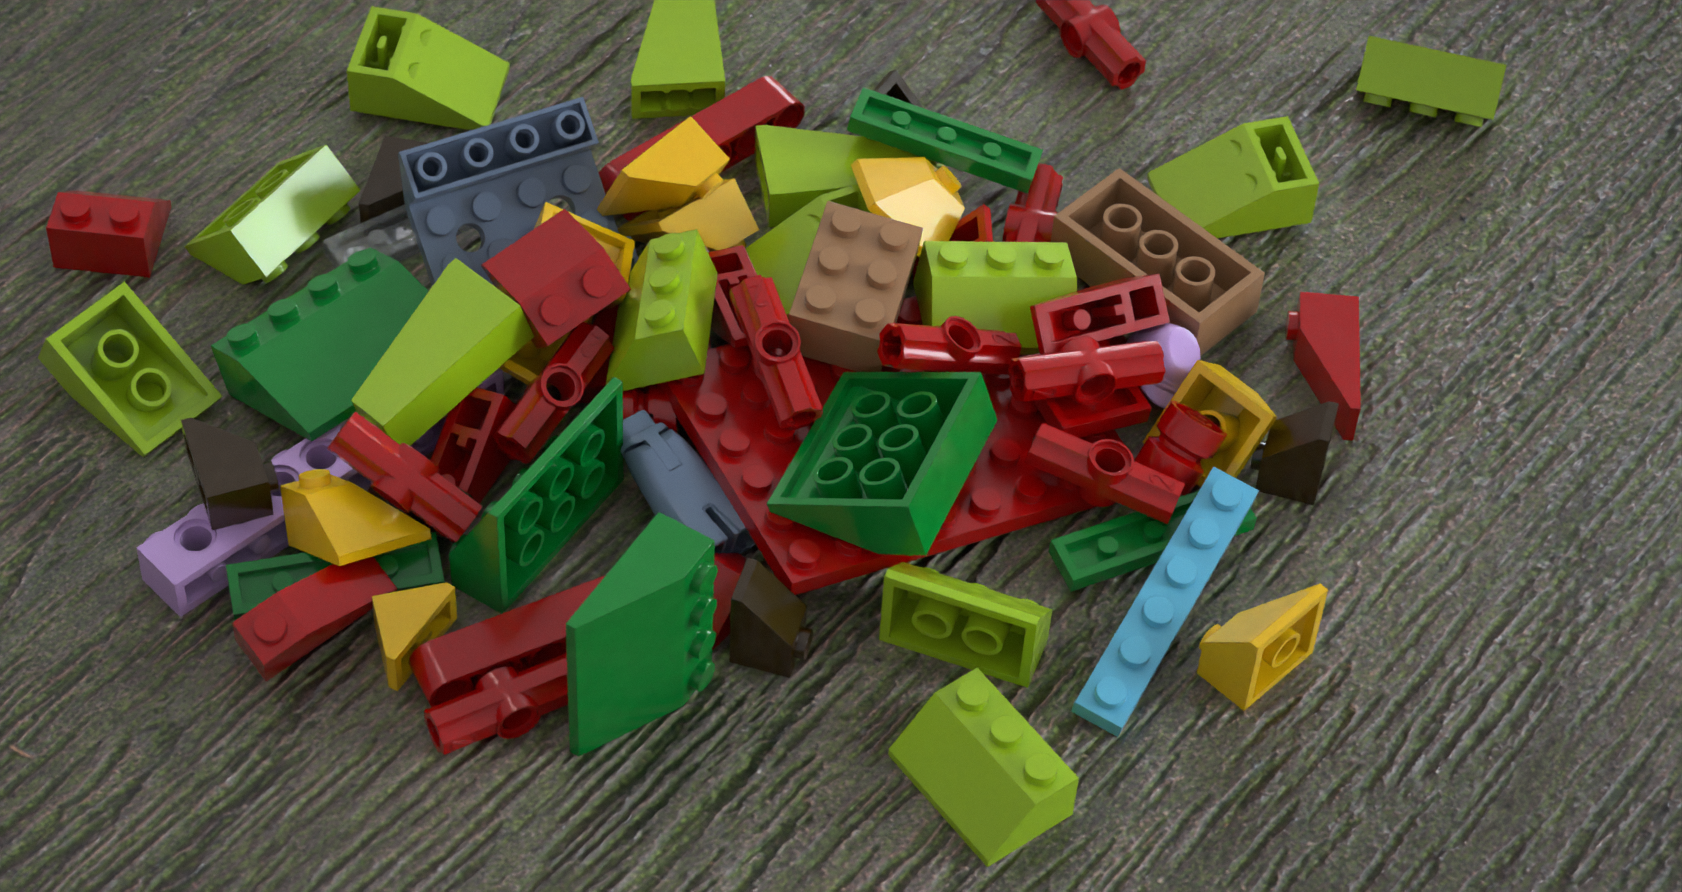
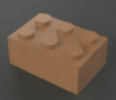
(853, 286)

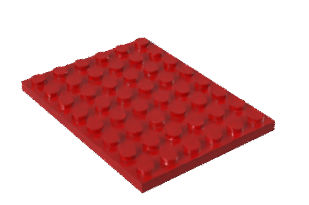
(749, 453)

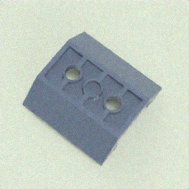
(500, 182)

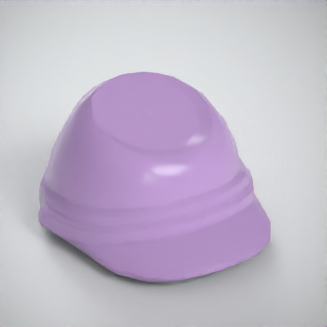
(1180, 355)

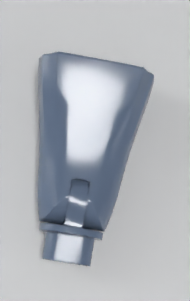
(680, 483)

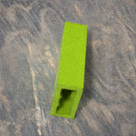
(678, 61)
(804, 164)
(442, 354)

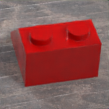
(106, 232)
(556, 277)

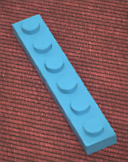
(1164, 602)

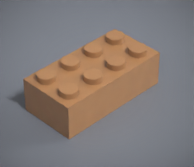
(1131, 232)

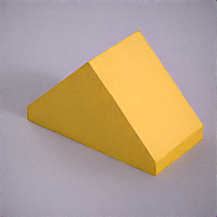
(407, 621)

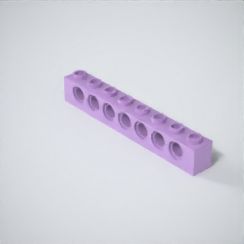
(190, 559)

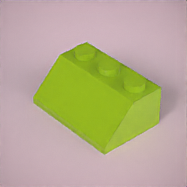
(1430, 80)
(276, 217)
(992, 283)
(666, 314)
(963, 623)
(985, 768)

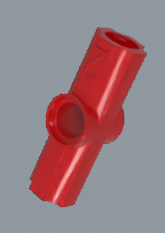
(1097, 36)
(1034, 212)
(948, 347)
(1086, 370)
(783, 377)
(539, 413)
(1104, 472)
(404, 477)
(501, 704)

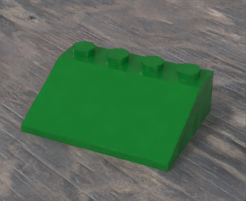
(319, 344)
(887, 458)
(543, 505)
(642, 635)

